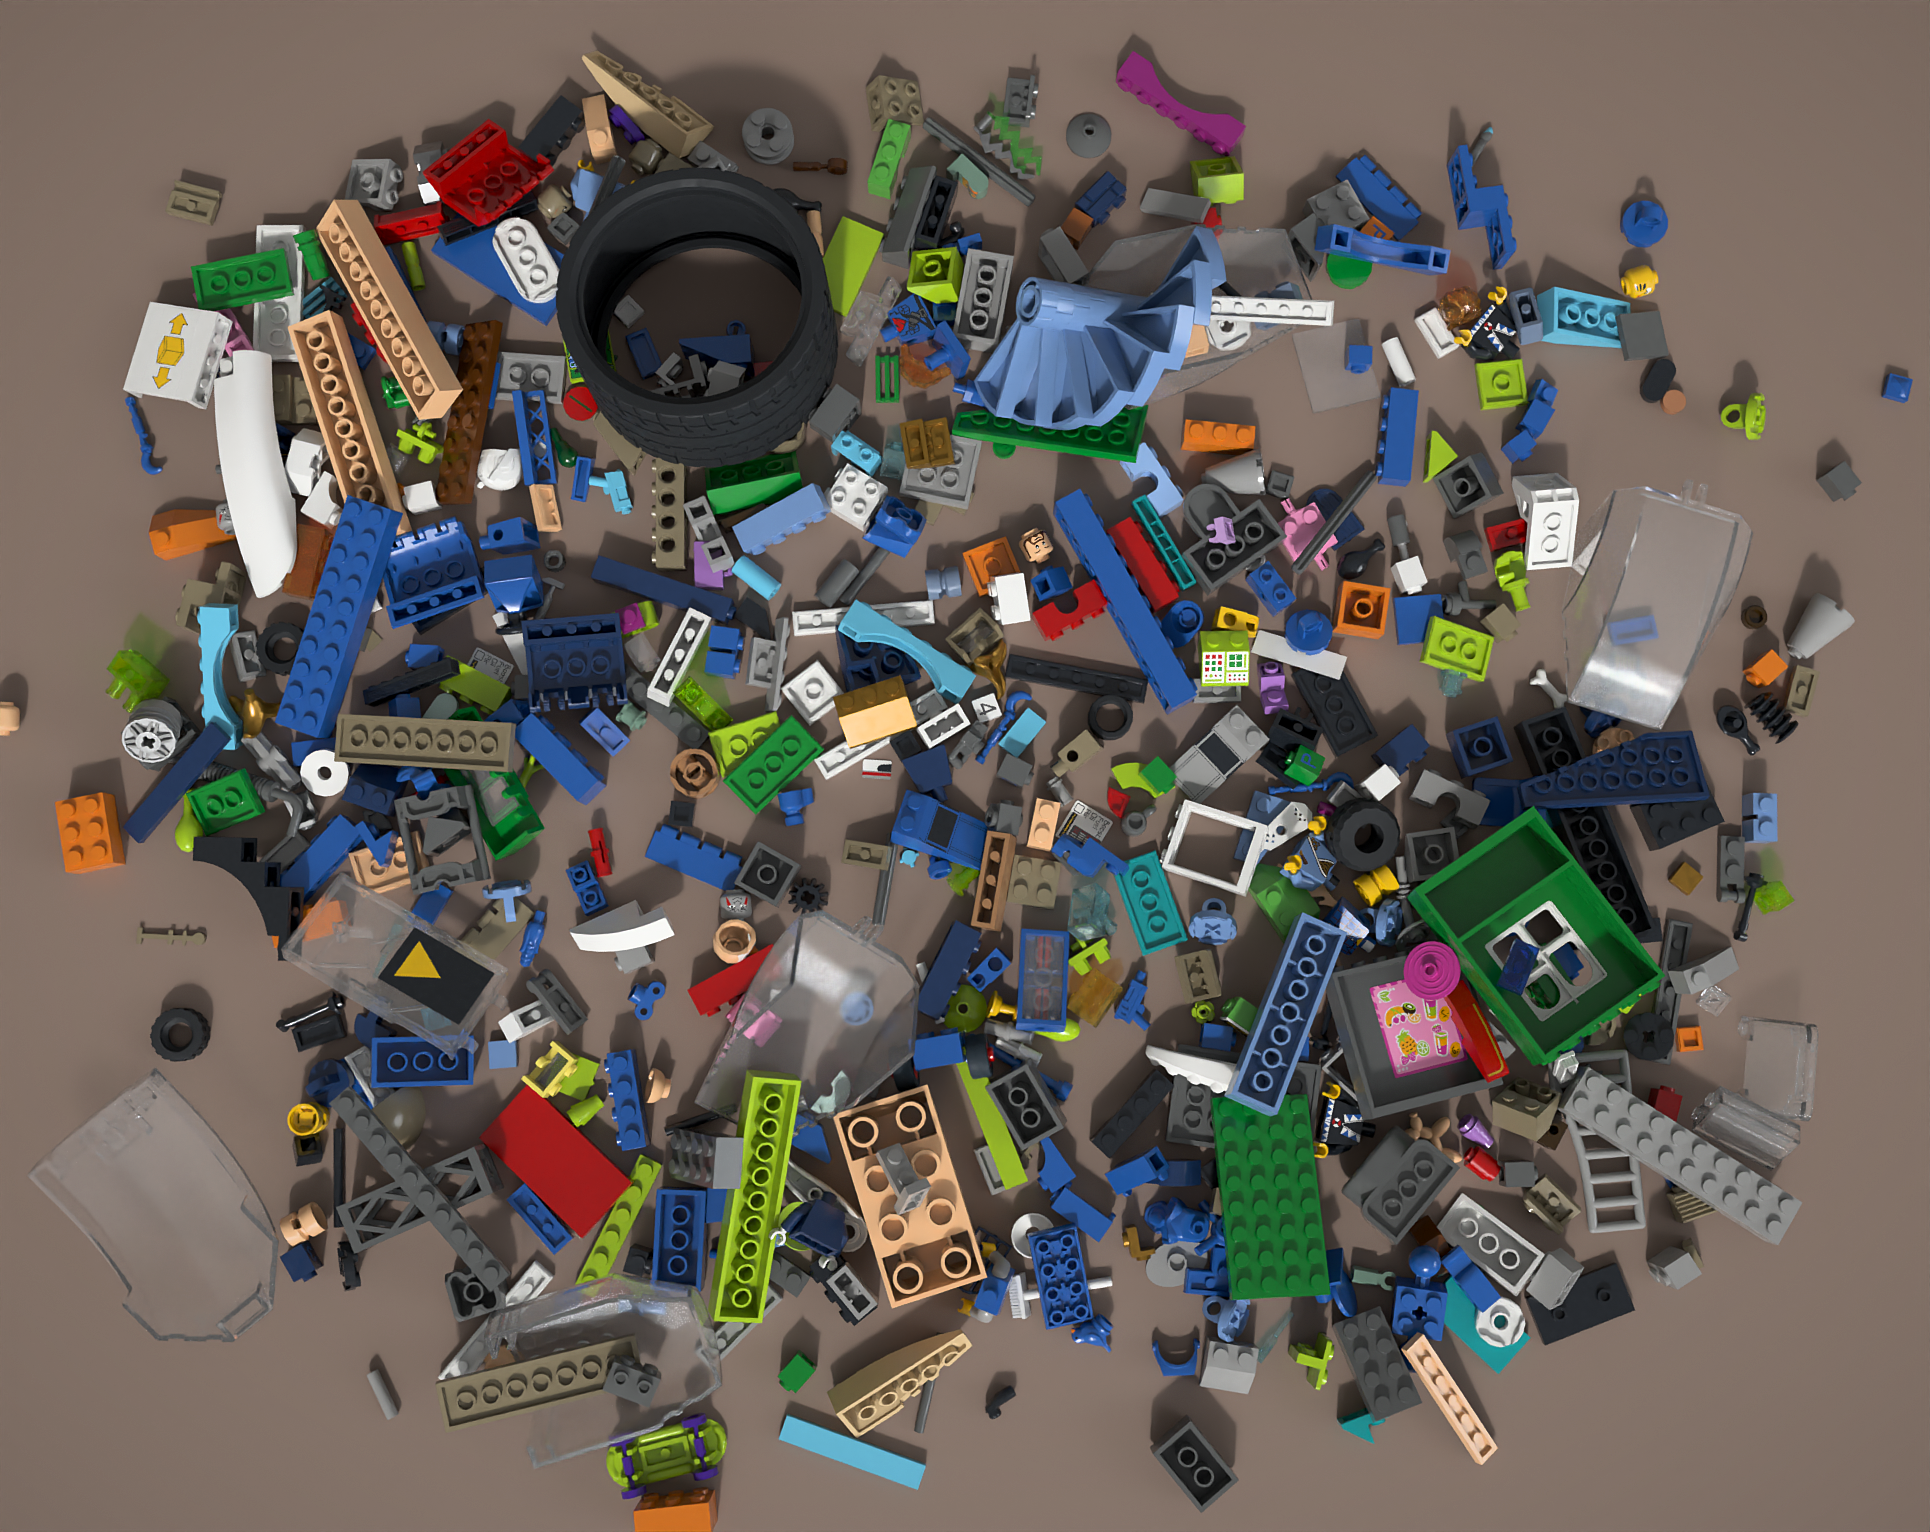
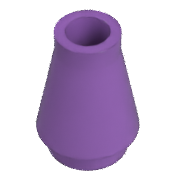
(1473, 1129)

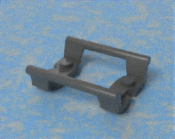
(452, 873)

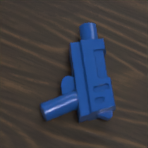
(1129, 1006)

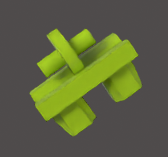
(410, 439)
(1079, 961)

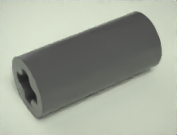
(836, 583)

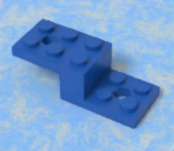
(1481, 207)

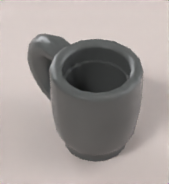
(1135, 822)

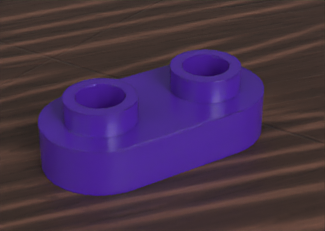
(620, 119)

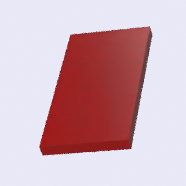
(556, 1160)

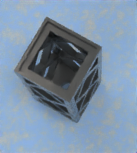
(480, 1172)

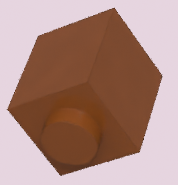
(1077, 227)

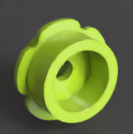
(1202, 1005)

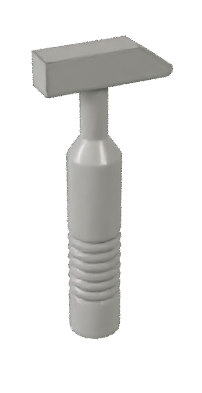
(542, 610)

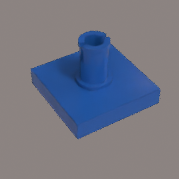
(948, 351)

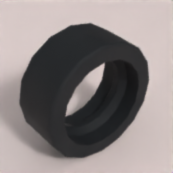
(1122, 704)

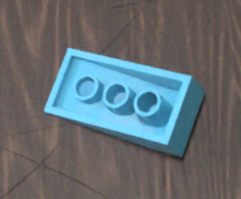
(1580, 318)

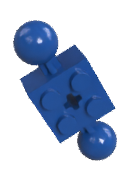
(1422, 1292)

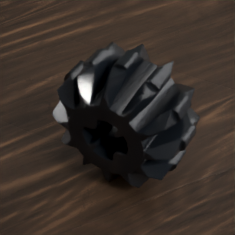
(813, 891)

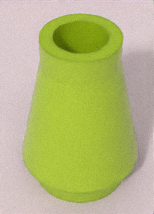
(583, 1111)

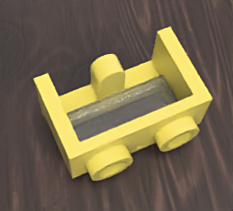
(551, 1070)

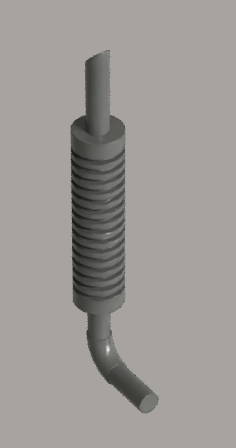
(265, 788)

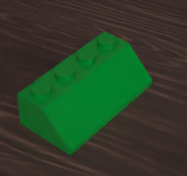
(752, 482)

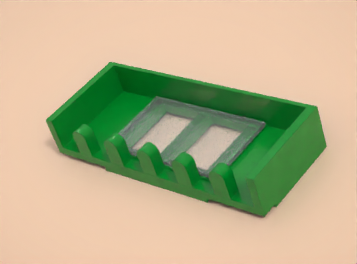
(501, 803)

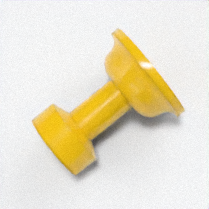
(995, 1006)

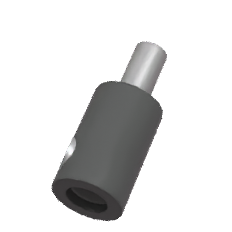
(1399, 534)

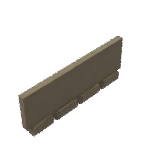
(496, 932)

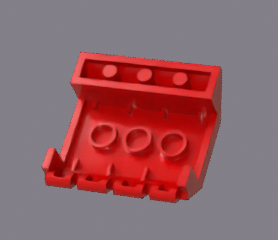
(485, 174)

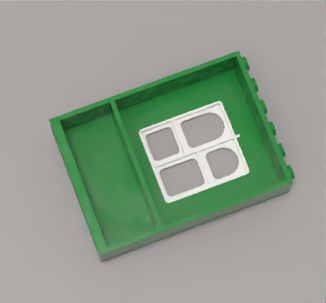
(1501, 889)

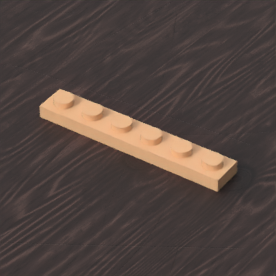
(1449, 1398)

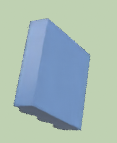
(502, 1054)

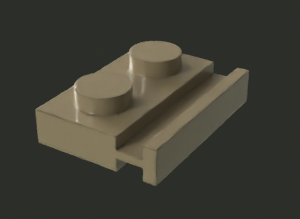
(193, 203)

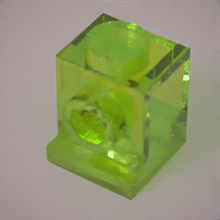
(1772, 897)

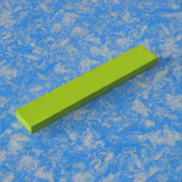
(994, 1130)

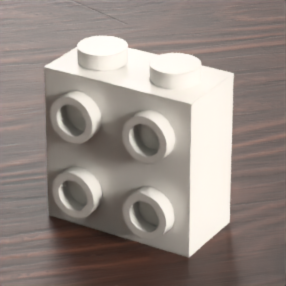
(855, 496)

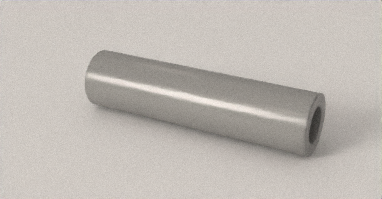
(382, 1394)

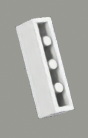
(679, 657)

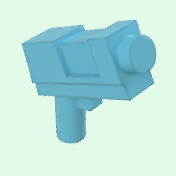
(615, 486)

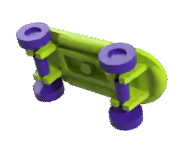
(667, 1453)

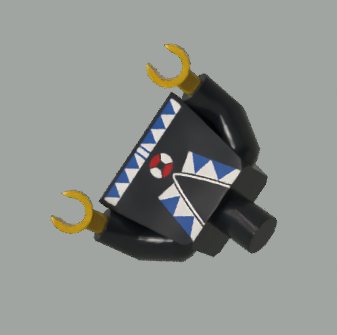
(1491, 331)
(1340, 1123)

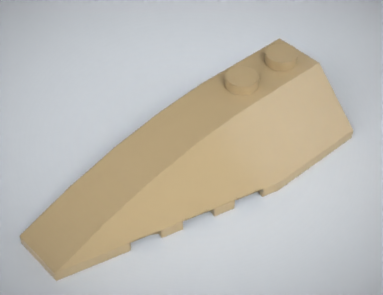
(661, 118)
(885, 1384)

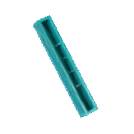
(1163, 543)

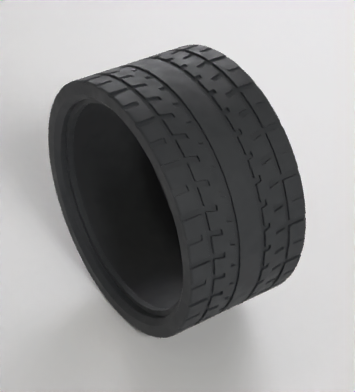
(669, 217)

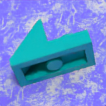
(1358, 1423)

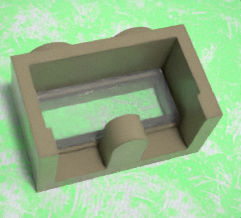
(974, 636)

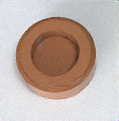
(1673, 402)

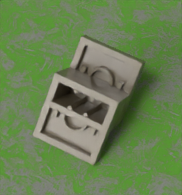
(227, 590)

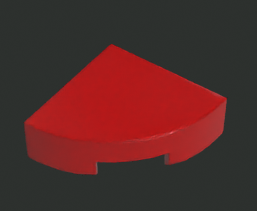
(1117, 801)

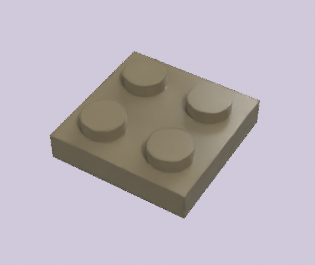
(1033, 882)

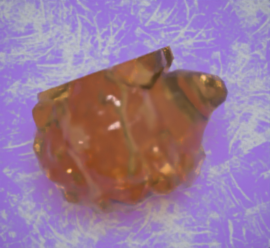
(1459, 307)

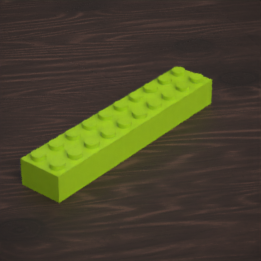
(754, 1209)

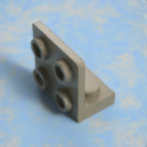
(893, 100)

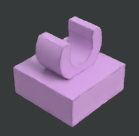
(1223, 529)

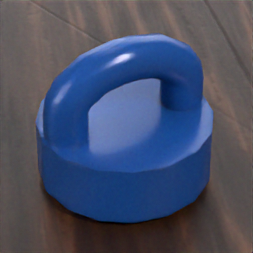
(938, 868)

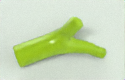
(529, 770)

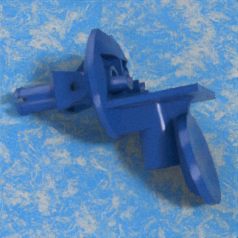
(1340, 1284)

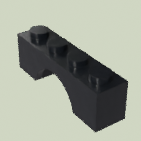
(1132, 1113)

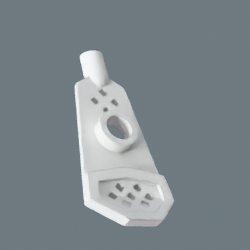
(1290, 822)

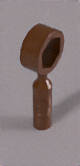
(835, 166)

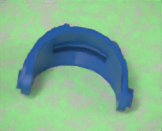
(1177, 1370)

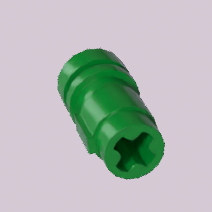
(312, 254)

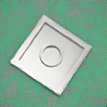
(812, 692)

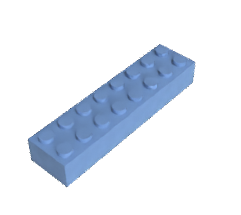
(1285, 1014)

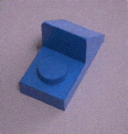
(381, 848)

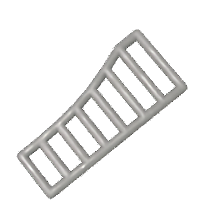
(1583, 1155)

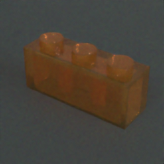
(310, 560)

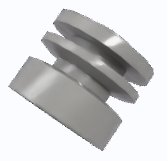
(152, 731)

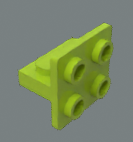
(1315, 1358)

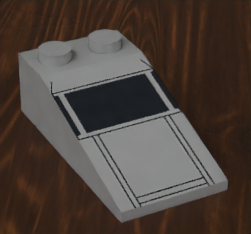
(1217, 755)

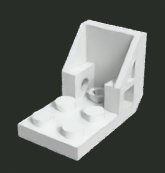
(1551, 512)

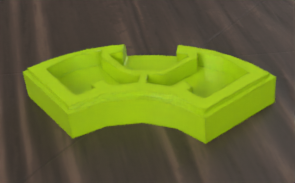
(1128, 777)

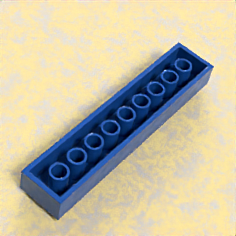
(1125, 604)
(338, 617)

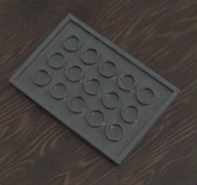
(1190, 1105)

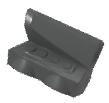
(470, 1296)

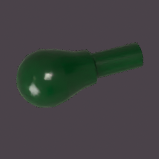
(566, 454)

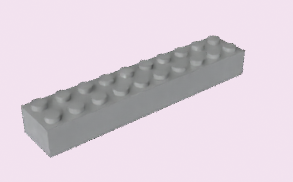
(1679, 1155)

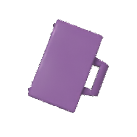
(703, 574)

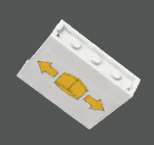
(178, 353)

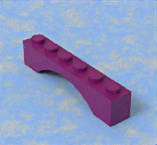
(1217, 130)

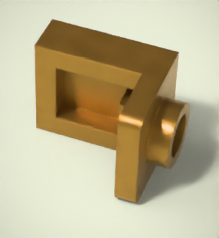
(1131, 1240)

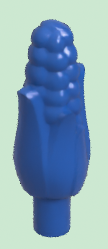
(532, 938)

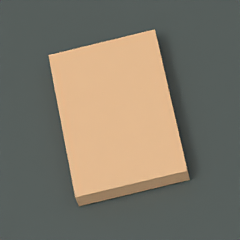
(396, 875)

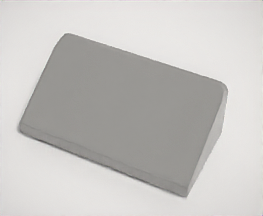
(244, 656)

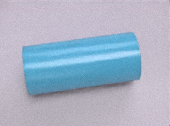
(756, 577)

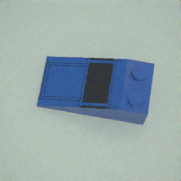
(939, 830)

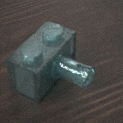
(1089, 913)

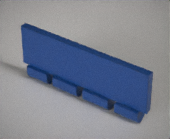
(1374, 196)
(689, 859)

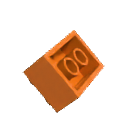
(90, 833)
(677, 1512)

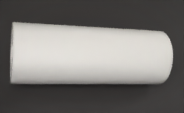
(1398, 362)

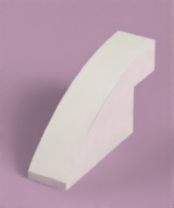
(623, 929)

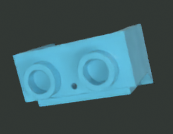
(857, 451)

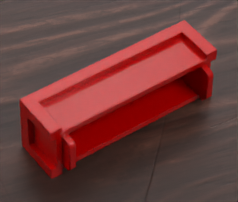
(410, 223)

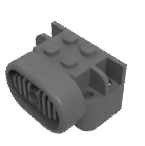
(1398, 1182)

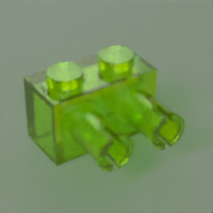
(138, 675)

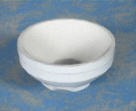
(1019, 1229)

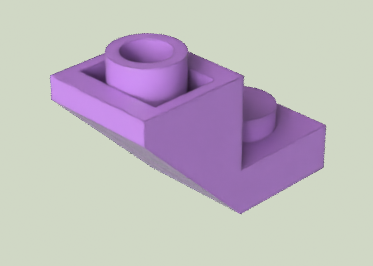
(1271, 687)

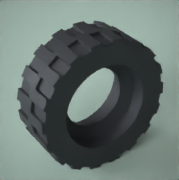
(266, 645)
(161, 1029)

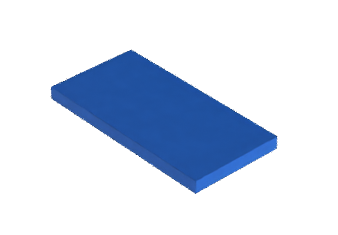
(480, 261)

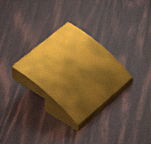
(927, 443)

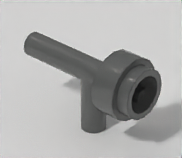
(1454, 602)

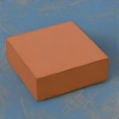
(1688, 1038)

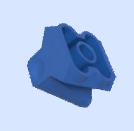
(895, 527)

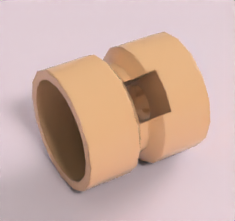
(300, 1225)

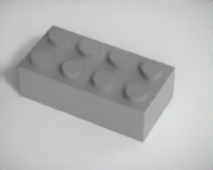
(983, 300)

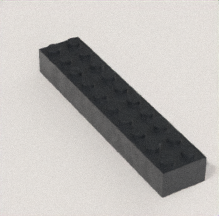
(1586, 832)

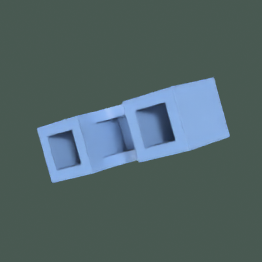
(1167, 495)

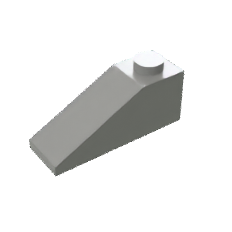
(1703, 971)

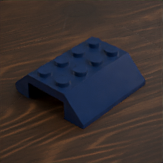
(574, 661)

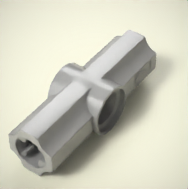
(273, 762)

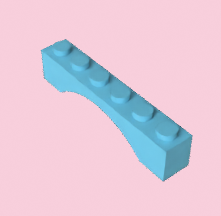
(866, 625)
(217, 627)

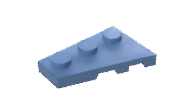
(1263, 810)

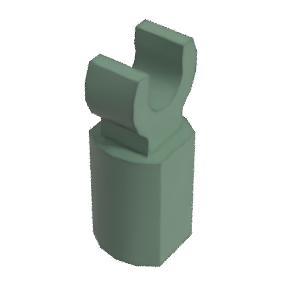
(1370, 1276)

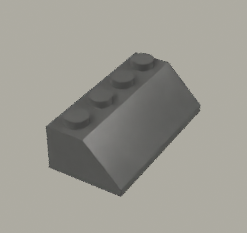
(909, 209)

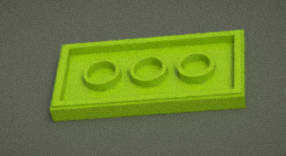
(849, 261)

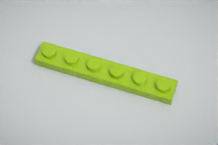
(621, 1220)

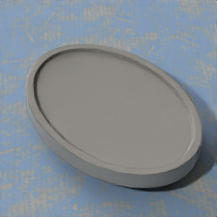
(1170, 1261)

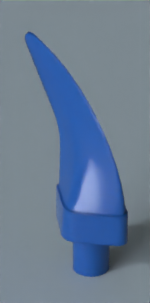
(969, 393)

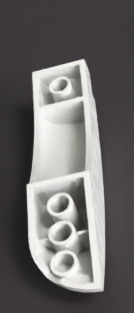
(254, 469)

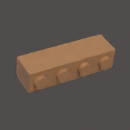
(994, 881)

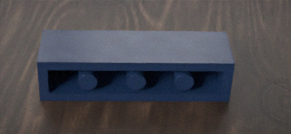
(946, 970)

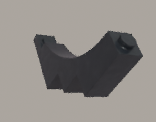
(278, 905)

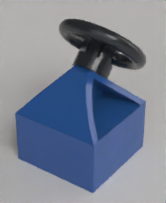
(514, 589)

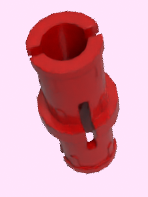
(600, 852)

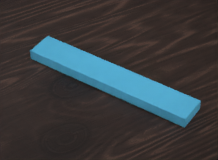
(852, 1451)

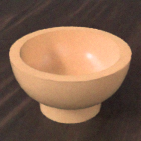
(656, 1086)

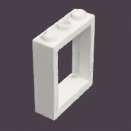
(1176, 835)

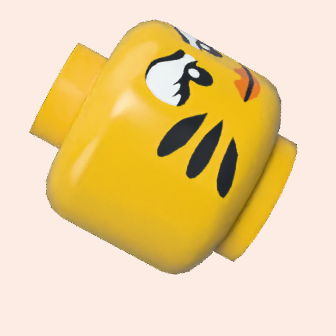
(1639, 281)

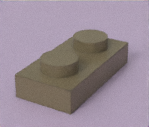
(1801, 690)
(866, 855)

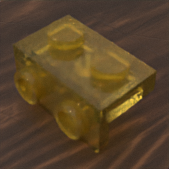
(1094, 997)

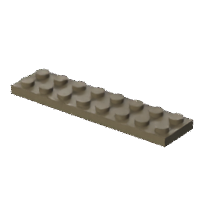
(425, 742)
(530, 1383)

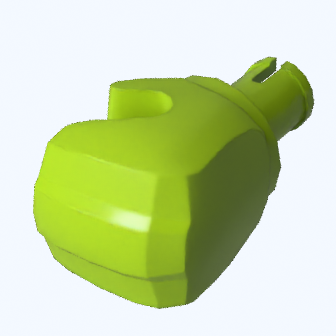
(1511, 577)

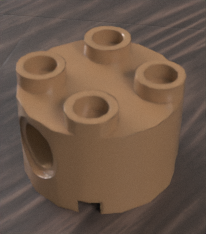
(695, 773)

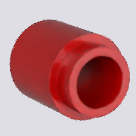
(1481, 1163)

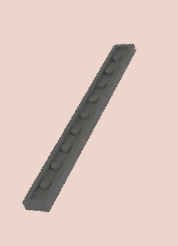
(420, 1188)

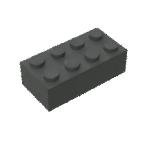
(706, 1158)
(1376, 1364)

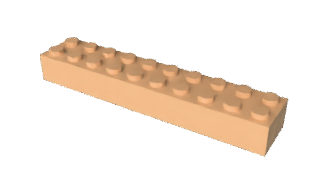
(388, 309)
(345, 412)

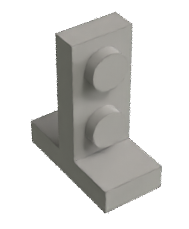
(902, 1178)

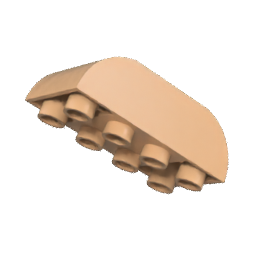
(932, 1244)

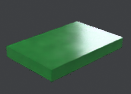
(225, 802)

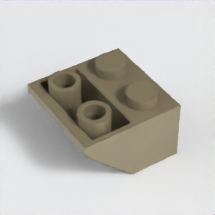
(1525, 1108)

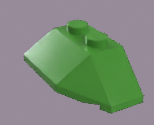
(1280, 899)

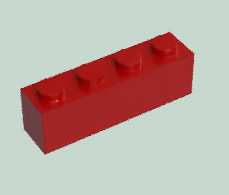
(1143, 564)
(727, 984)

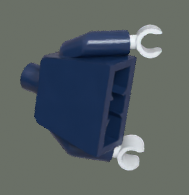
(817, 1227)

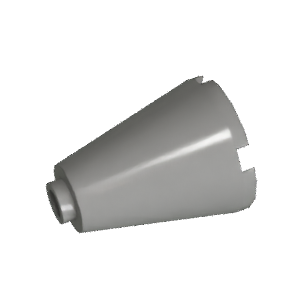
(1238, 474)
(1818, 626)

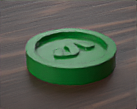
(1003, 451)

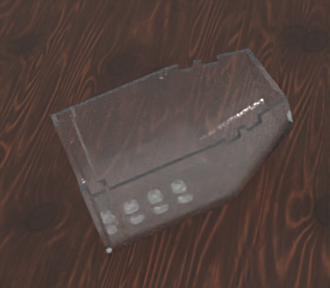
(670, 1334)

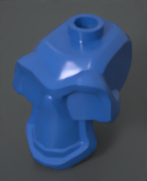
(1177, 1221)

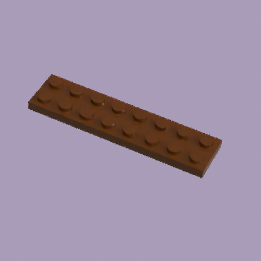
(468, 413)

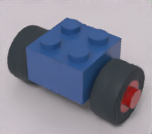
(946, 1049)

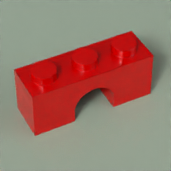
(1053, 622)

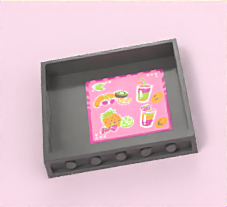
(1397, 1044)

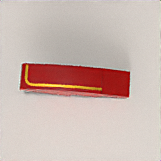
(1476, 1033)

